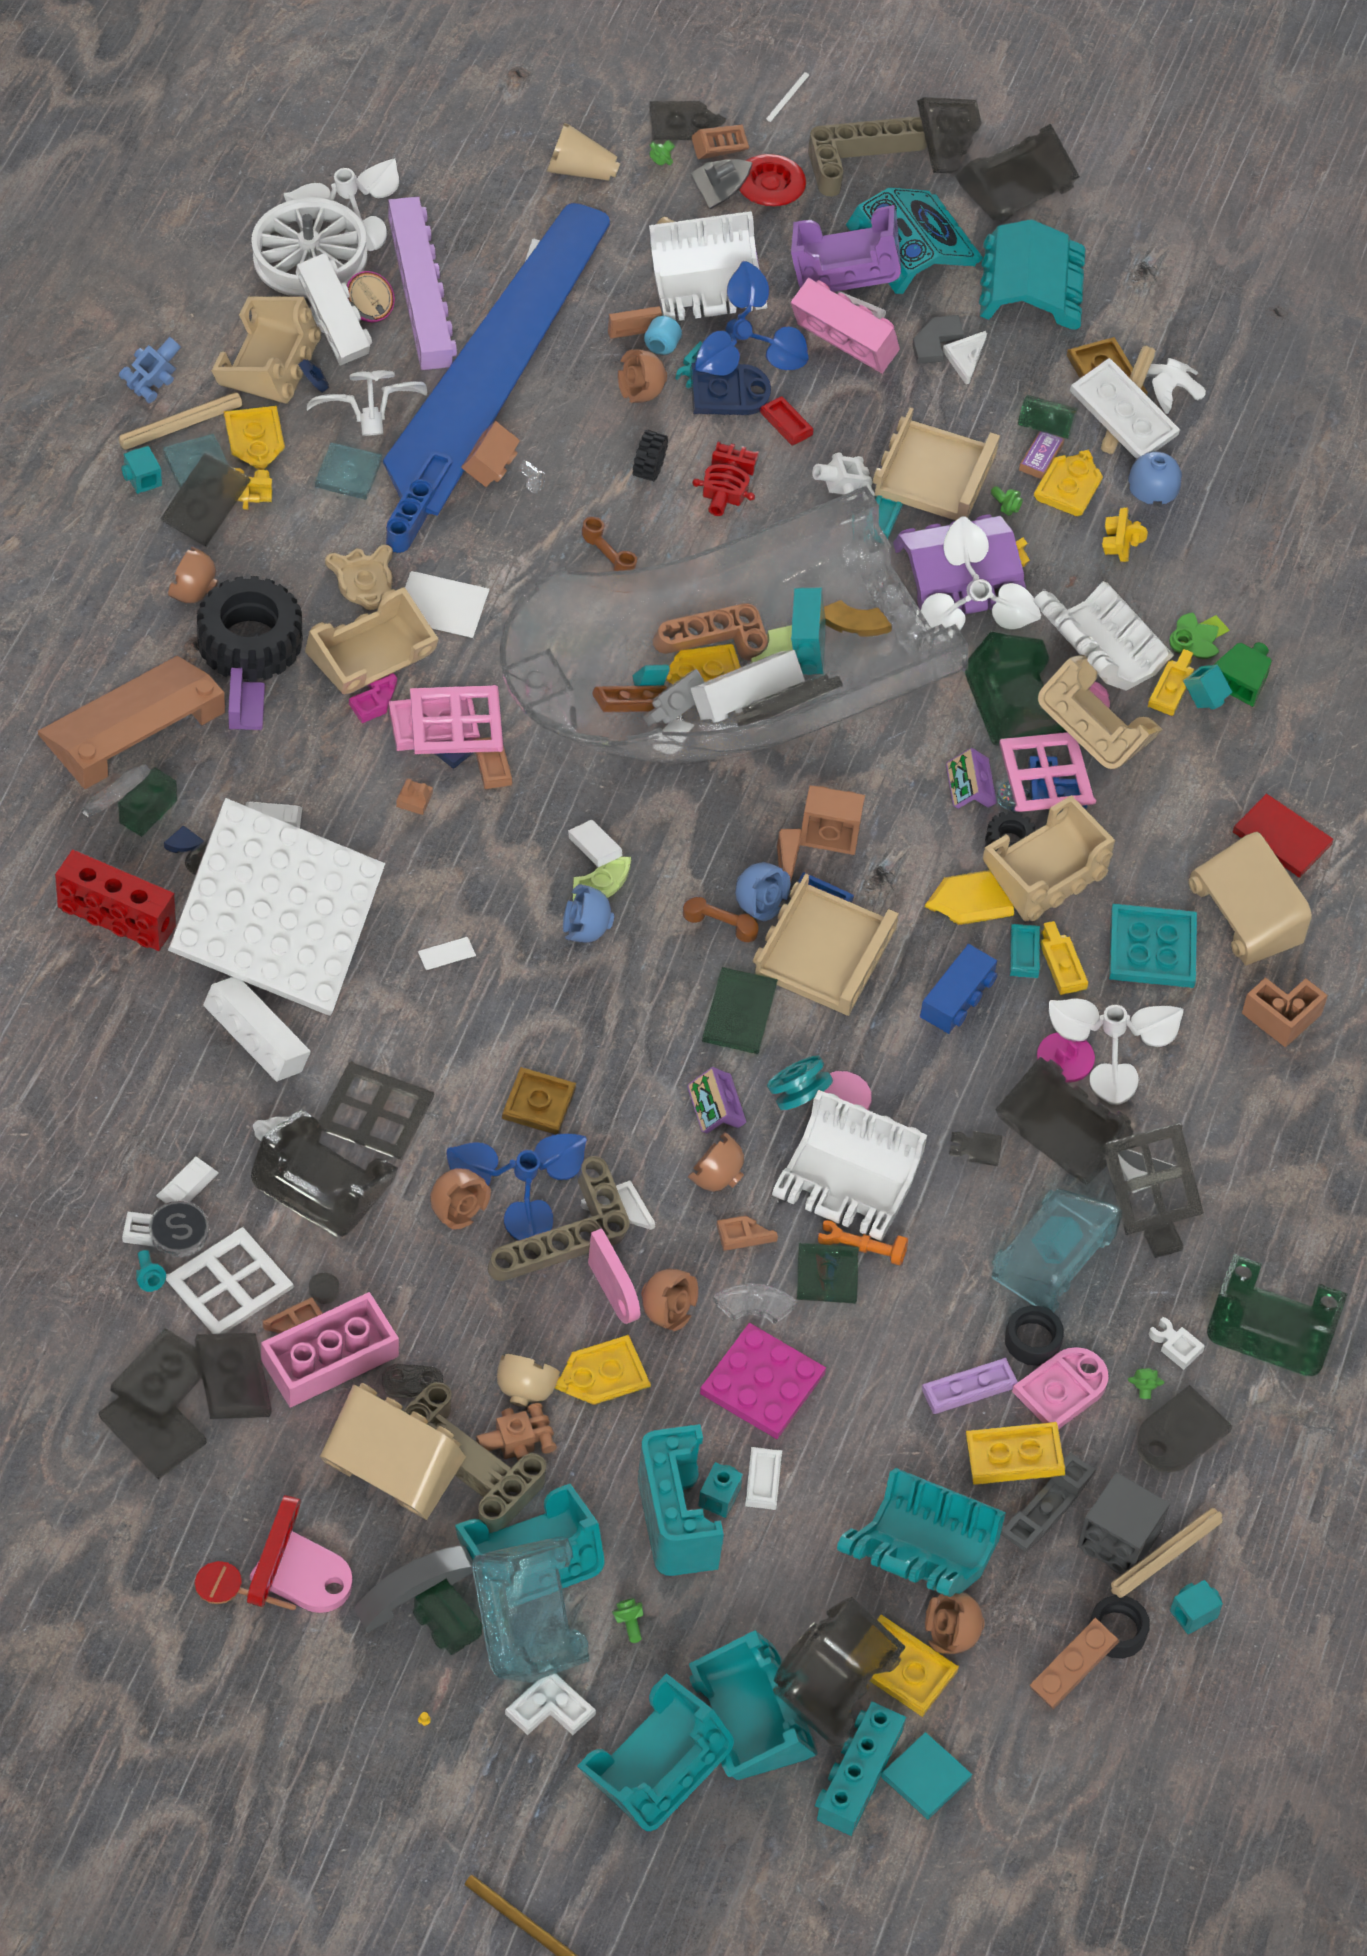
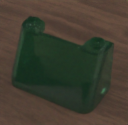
(1007, 686)

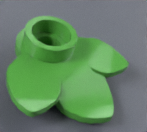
(1197, 637)

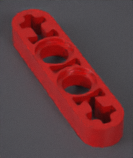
(273, 1551)

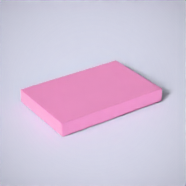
(402, 722)

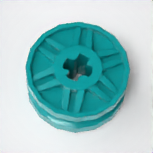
(799, 1082)

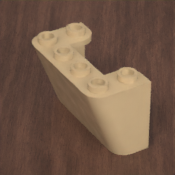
(276, 342)
(373, 643)
(1052, 860)
(393, 1450)

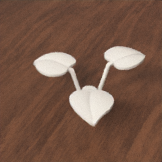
(377, 180)
(371, 418)
(1014, 603)
(1155, 1024)

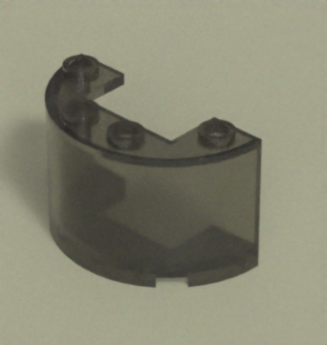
(833, 1667)

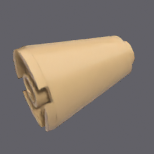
(581, 156)

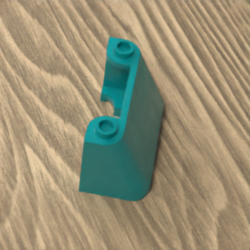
(563, 1517)
(741, 1693)
(662, 1757)

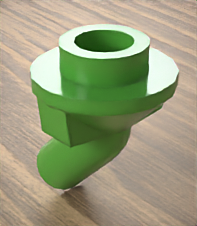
(1010, 501)
(628, 1612)

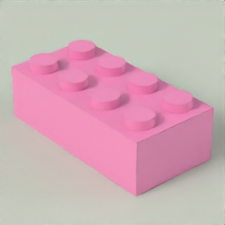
(845, 324)
(329, 1349)

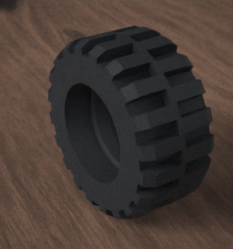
(249, 601)

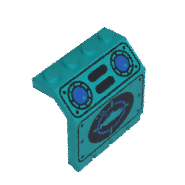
(925, 232)

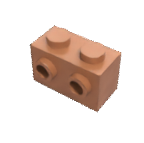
(491, 454)

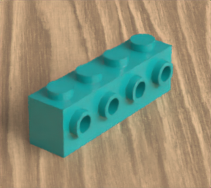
(860, 1769)

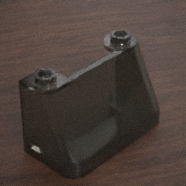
(1019, 175)
(314, 1178)

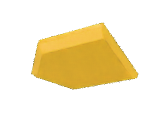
(255, 435)
(1069, 483)
(709, 662)
(971, 898)
(603, 1372)

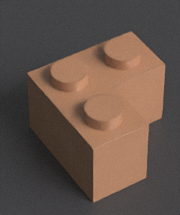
(1282, 1014)

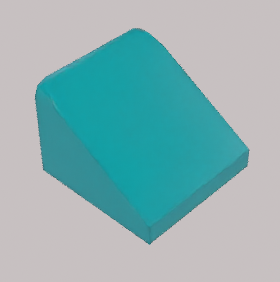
(651, 675)

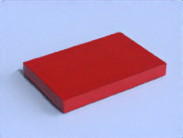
(1288, 834)

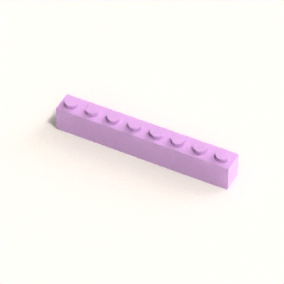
(420, 283)

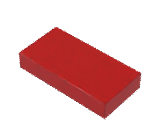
(787, 420)

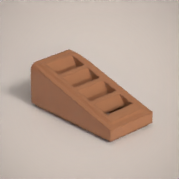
(705, 146)
(788, 849)

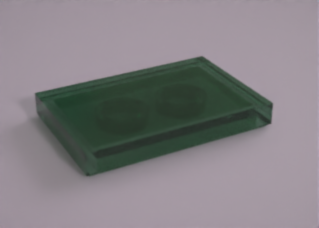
(740, 1010)

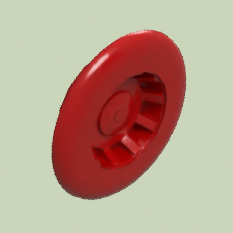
(773, 180)

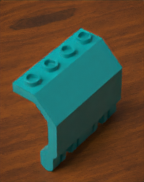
(1035, 267)
(928, 1534)

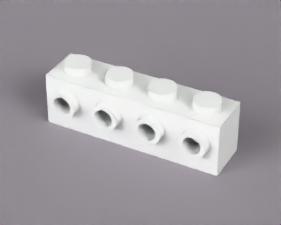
(333, 308)
(746, 685)
(257, 1028)

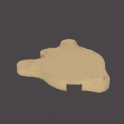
(363, 577)

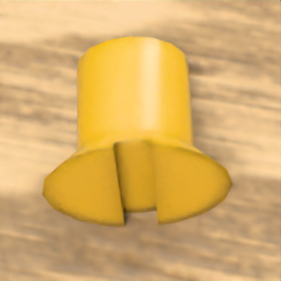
(424, 1719)

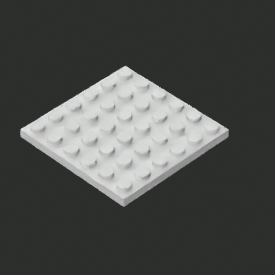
(277, 907)

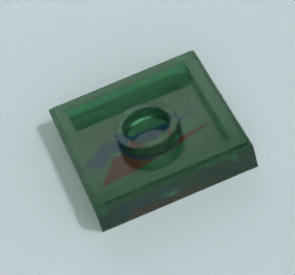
(827, 1273)

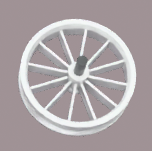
(308, 243)

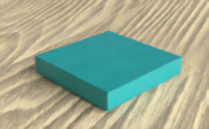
(926, 1775)

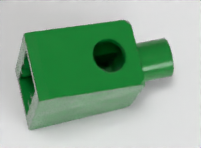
(1246, 670)

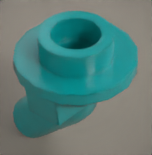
(151, 1275)

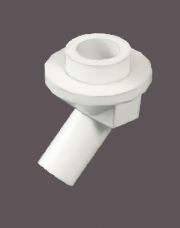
(262, 1127)

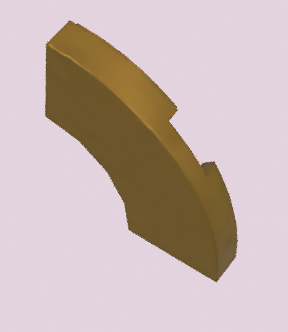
(859, 621)

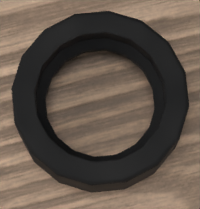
(1034, 1315)
(1132, 1609)

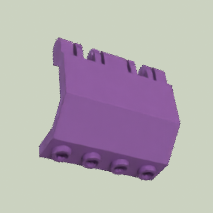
(936, 575)

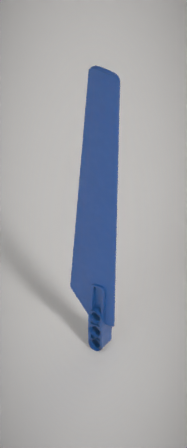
(471, 393)

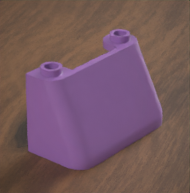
(848, 257)

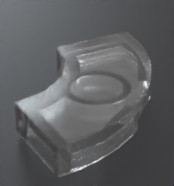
(116, 790)
(755, 1300)

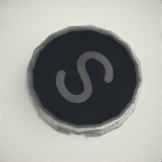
(179, 1228)

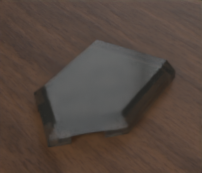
(680, 119)

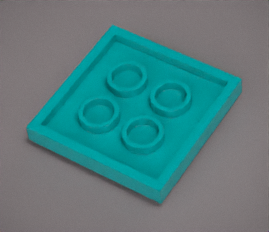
(1153, 945)

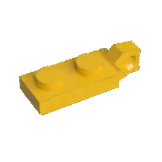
(1171, 685)
(1062, 960)

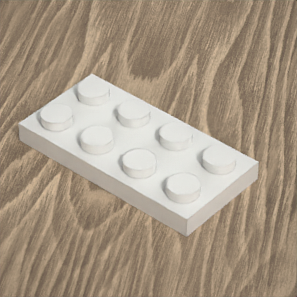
(1124, 409)

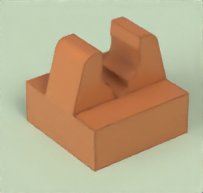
(414, 796)

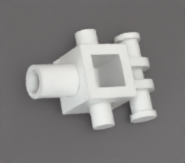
(844, 474)

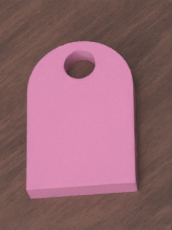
(613, 1278)
(1061, 1388)
(307, 1572)

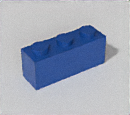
(959, 989)

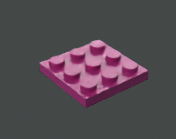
(763, 1380)

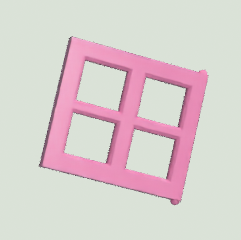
(456, 719)
(1017, 776)

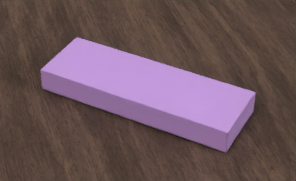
(969, 1386)

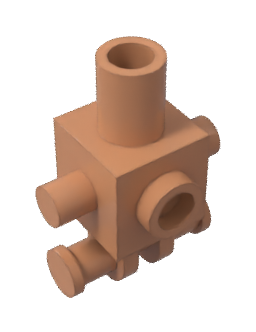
(519, 1433)

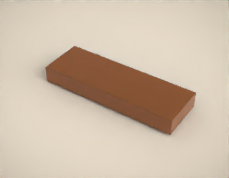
(626, 698)

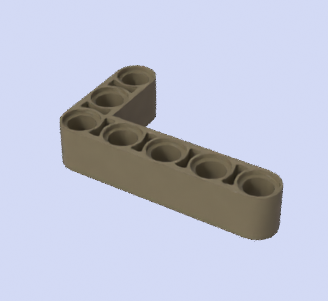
(858, 139)
(567, 1234)

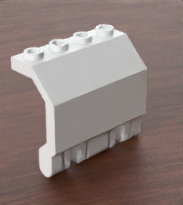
(697, 261)
(1109, 636)
(852, 1163)

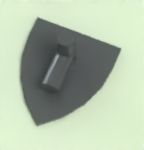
(721, 179)

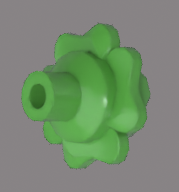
(661, 152)
(1146, 1381)

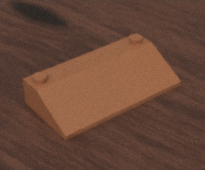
(130, 715)

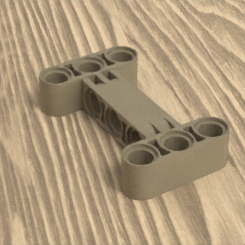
(481, 1468)

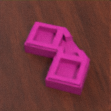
(374, 701)

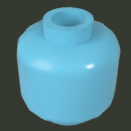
(662, 335)

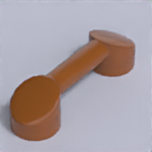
(592, 533)
(746, 926)

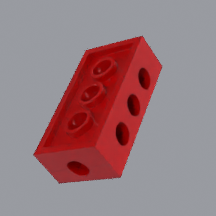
(115, 900)

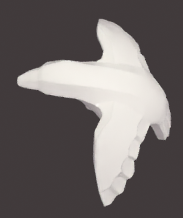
(1169, 377)

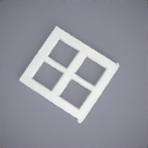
(229, 1282)

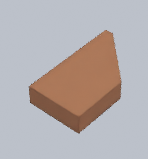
(743, 1232)
(292, 1316)

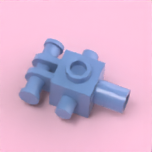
(151, 369)

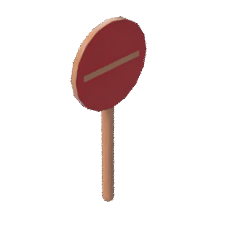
(221, 1582)

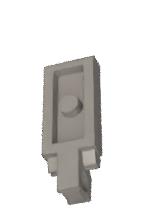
(674, 699)

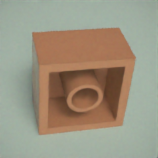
(832, 819)

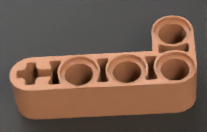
(709, 633)

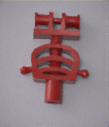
(728, 477)

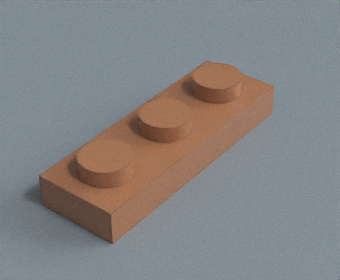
(1074, 1663)

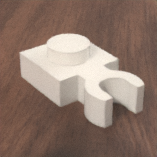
(1179, 1345)

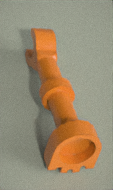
(865, 1243)

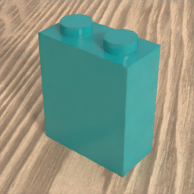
(809, 629)

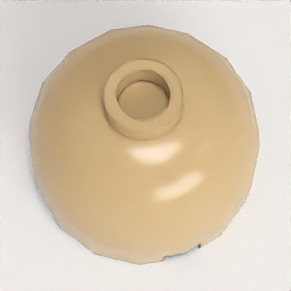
(525, 1379)

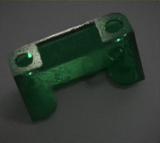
(1271, 1324)

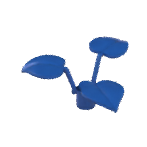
(717, 353)
(558, 1153)

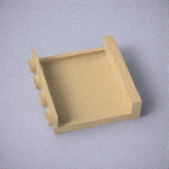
(934, 468)
(824, 947)

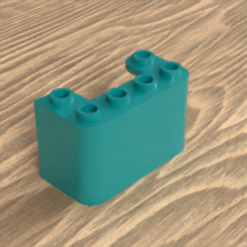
(678, 1538)

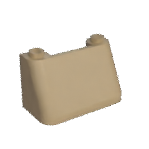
(1089, 720)
(1254, 898)

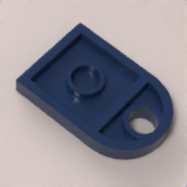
(729, 393)

